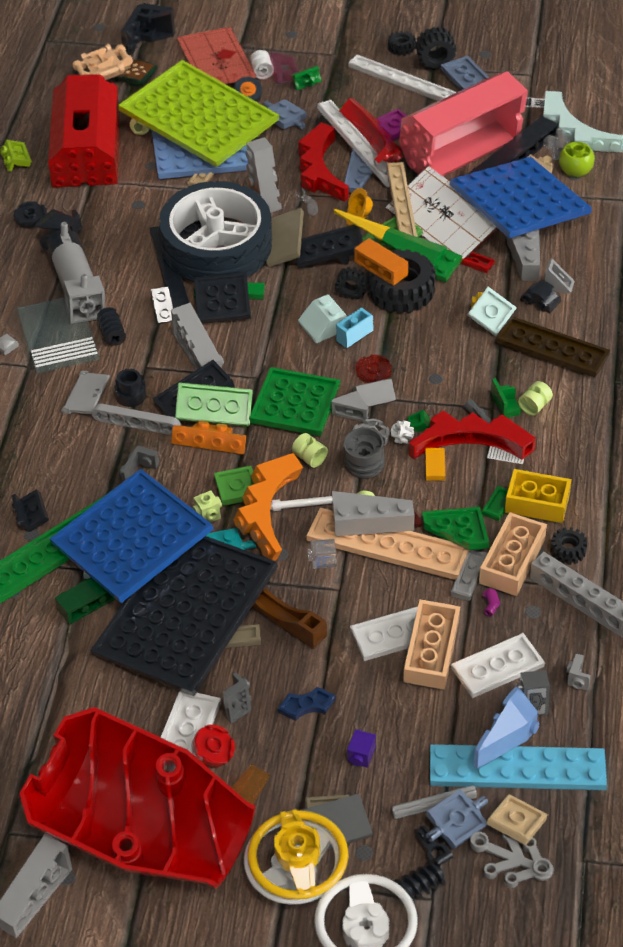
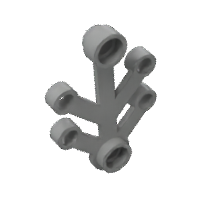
(512, 859)

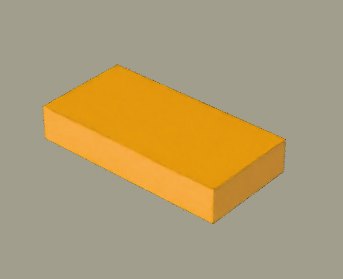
(435, 464)

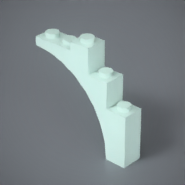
(577, 131)

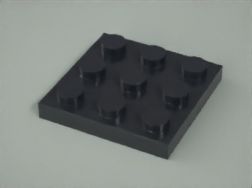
(222, 298)

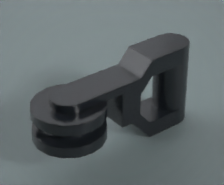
(420, 834)

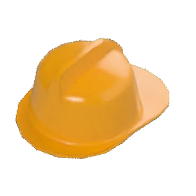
(359, 204)

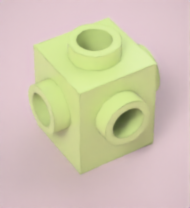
(208, 506)

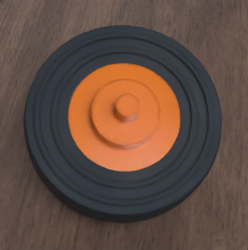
(249, 87)

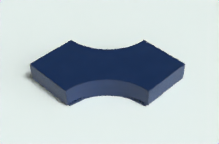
(298, 705)

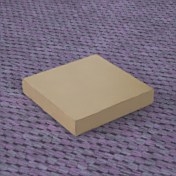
(517, 819)

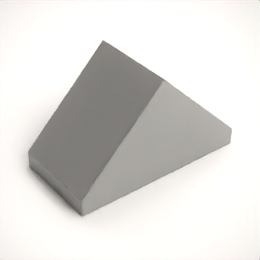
(558, 278)
(350, 407)

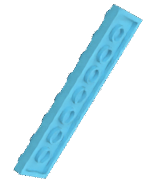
(520, 768)

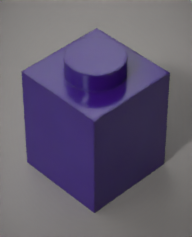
(361, 748)

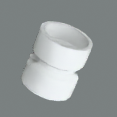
(261, 64)

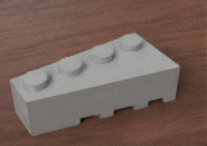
(370, 514)
(34, 884)

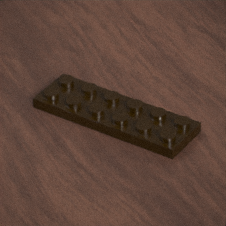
(553, 346)

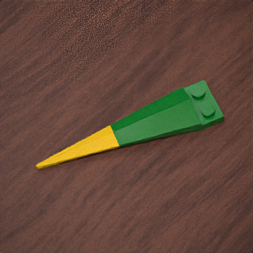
(443, 260)

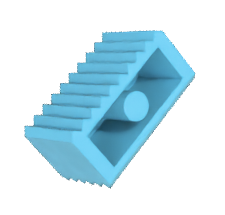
(354, 327)

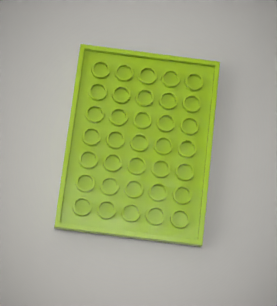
(199, 113)

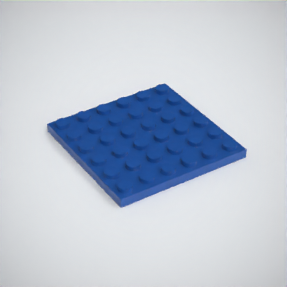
(520, 196)
(131, 535)

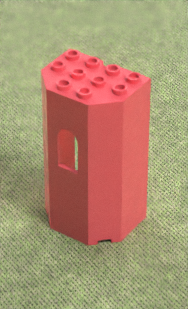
(464, 125)

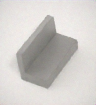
(376, 392)

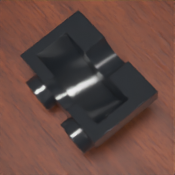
(543, 295)

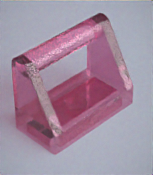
(282, 75)

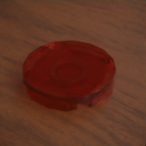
(373, 368)

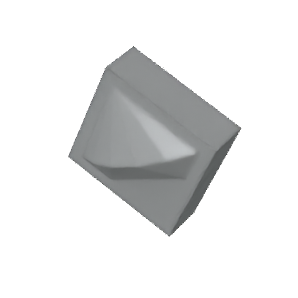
(7, 344)

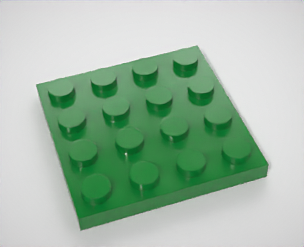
(295, 401)

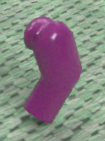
(493, 599)

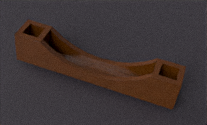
(300, 623)

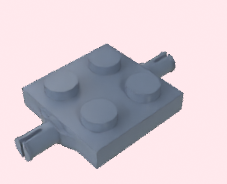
(288, 114)
(456, 818)

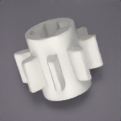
(402, 432)

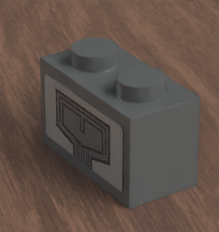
(536, 689)

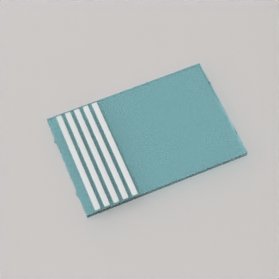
(53, 339)

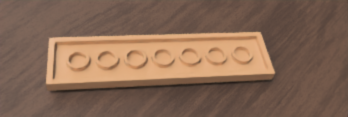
(400, 548)

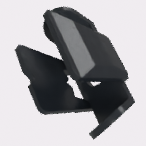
(53, 221)

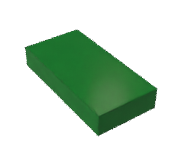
(496, 504)

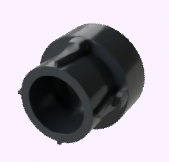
(130, 388)

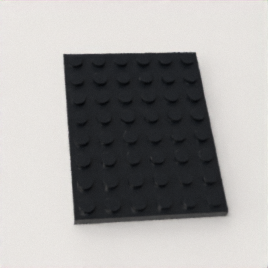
(186, 614)

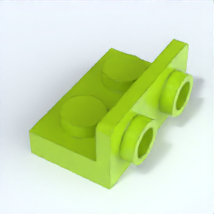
(15, 153)

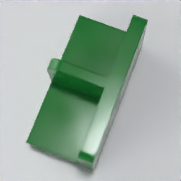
(505, 399)

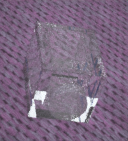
(322, 553)

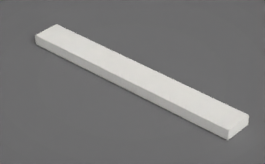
(399, 78)
(354, 139)

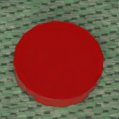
(213, 745)

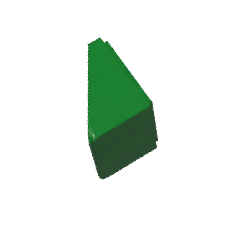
(419, 421)

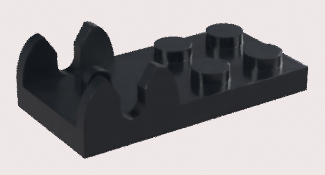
(329, 245)
(208, 374)

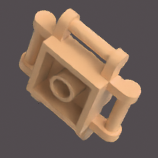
(104, 62)

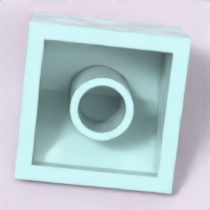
(321, 318)

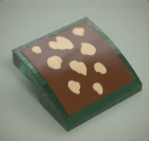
(137, 72)

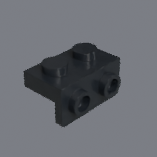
(30, 510)

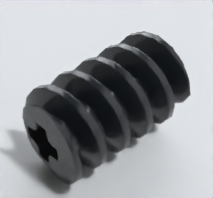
(111, 326)
(422, 879)

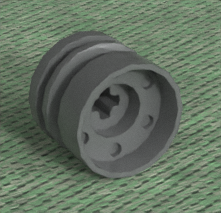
(364, 452)

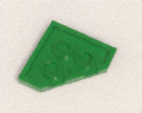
(459, 526)

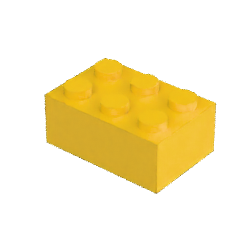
(538, 495)

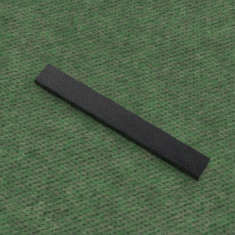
(171, 278)

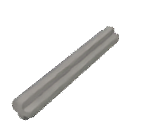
(427, 803)

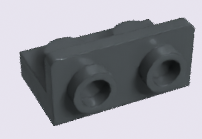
(237, 699)

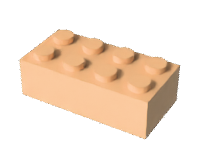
(512, 554)
(431, 644)

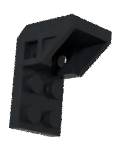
(147, 24)

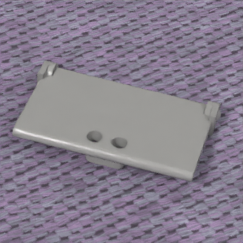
(84, 394)

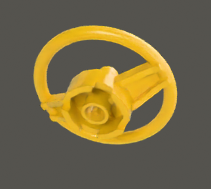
(301, 859)

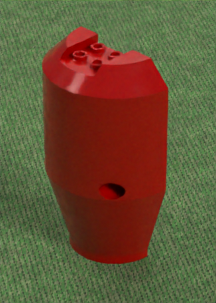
(136, 801)

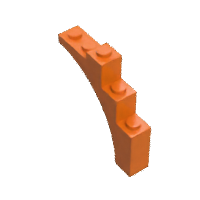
(255, 516)

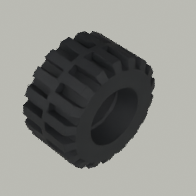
(430, 39)

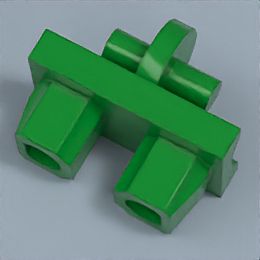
(306, 78)

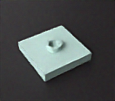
(491, 311)

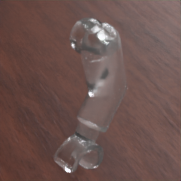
(312, 206)

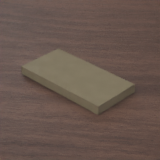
(286, 237)

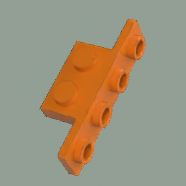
(209, 436)

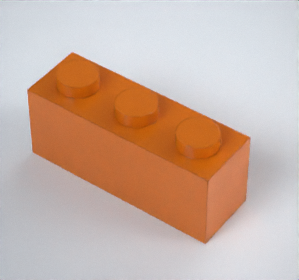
(381, 261)

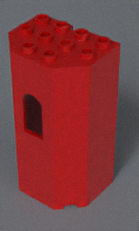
(88, 153)

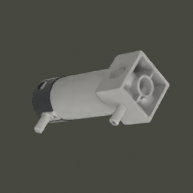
(81, 289)

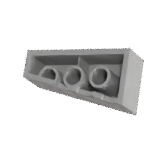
(261, 172)
(526, 253)
(193, 337)

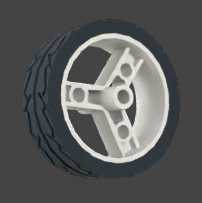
(205, 250)

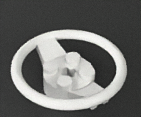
(283, 878)
(365, 913)

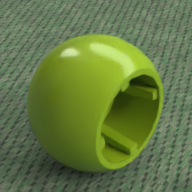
(576, 159)

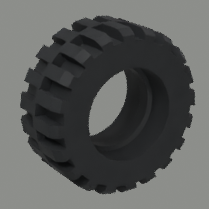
(405, 295)

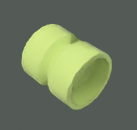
(535, 398)
(309, 450)

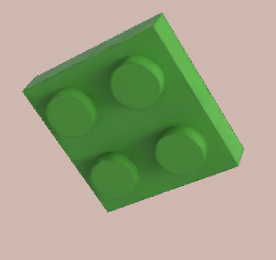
(233, 484)

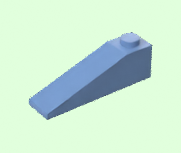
(509, 728)

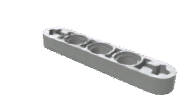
(106, 414)

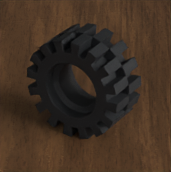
(401, 43)
(354, 276)
(570, 537)

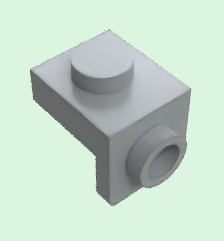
(576, 678)

